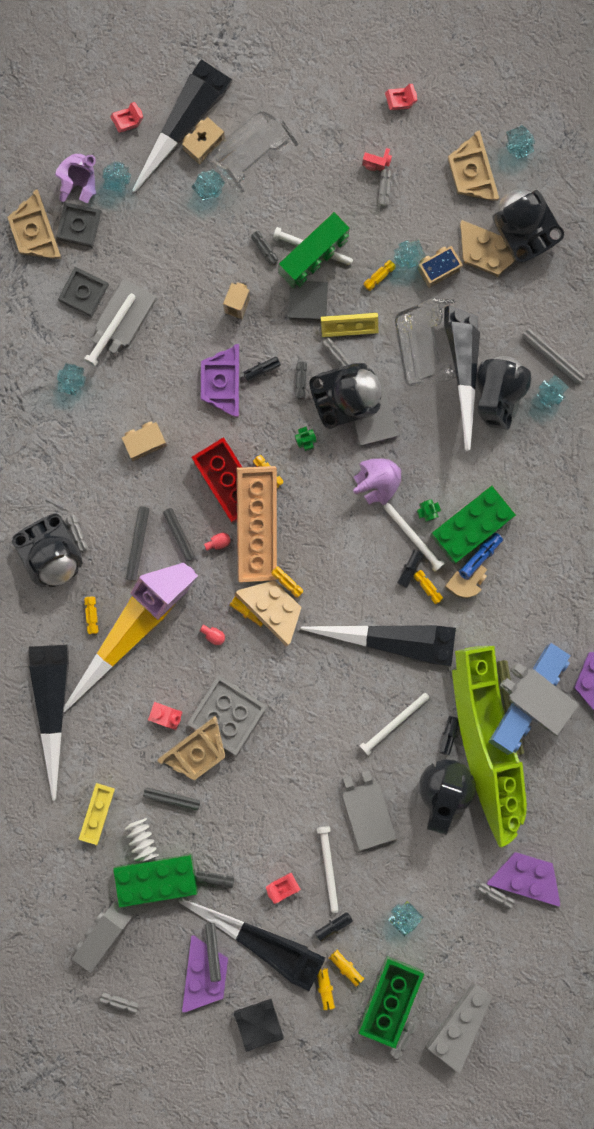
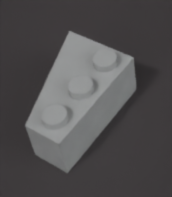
(101, 936)

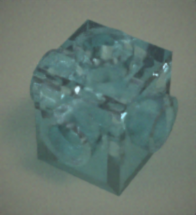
(520, 142)
(118, 182)
(208, 184)
(409, 254)
(70, 379)
(555, 386)
(405, 918)

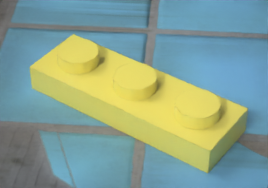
(349, 325)
(96, 814)

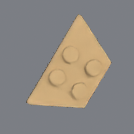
(472, 170)
(33, 229)
(485, 249)
(273, 608)
(197, 751)

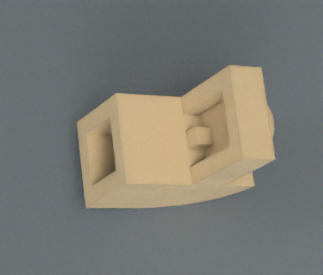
(466, 588)

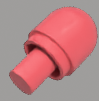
(218, 541)
(213, 635)

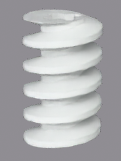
(141, 840)

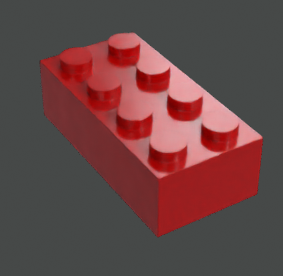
(219, 469)

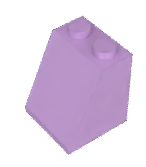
(163, 588)

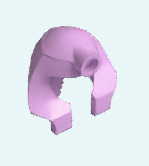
(74, 171)
(379, 475)

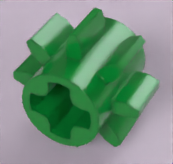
(305, 438)
(428, 510)

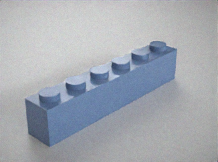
(515, 721)

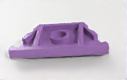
(221, 380)
(585, 680)
(527, 878)
(198, 986)

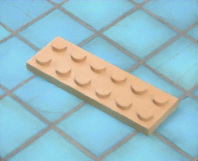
(256, 523)

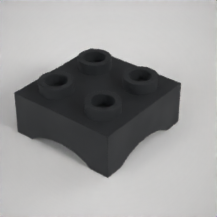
(258, 1025)

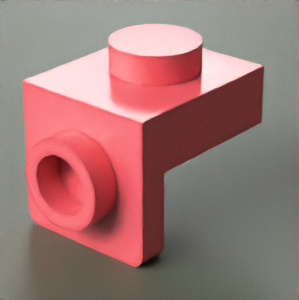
(401, 98)
(127, 118)
(375, 163)
(165, 716)
(282, 888)

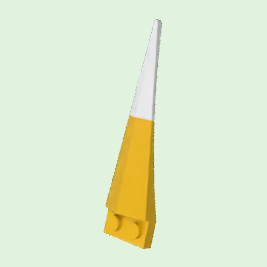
(128, 630)

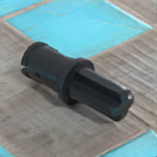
(262, 368)
(410, 568)
(449, 735)
(334, 926)

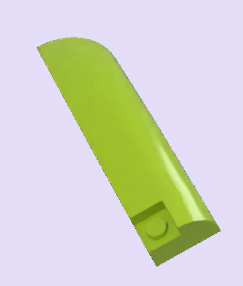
(479, 711)

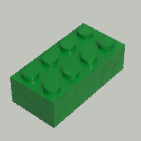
(314, 250)
(472, 525)
(155, 880)
(390, 1002)

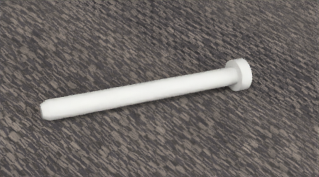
(296, 241)
(91, 360)
(415, 539)
(393, 724)
(328, 867)

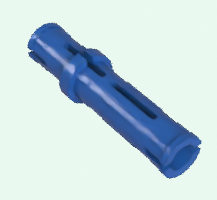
(493, 542)

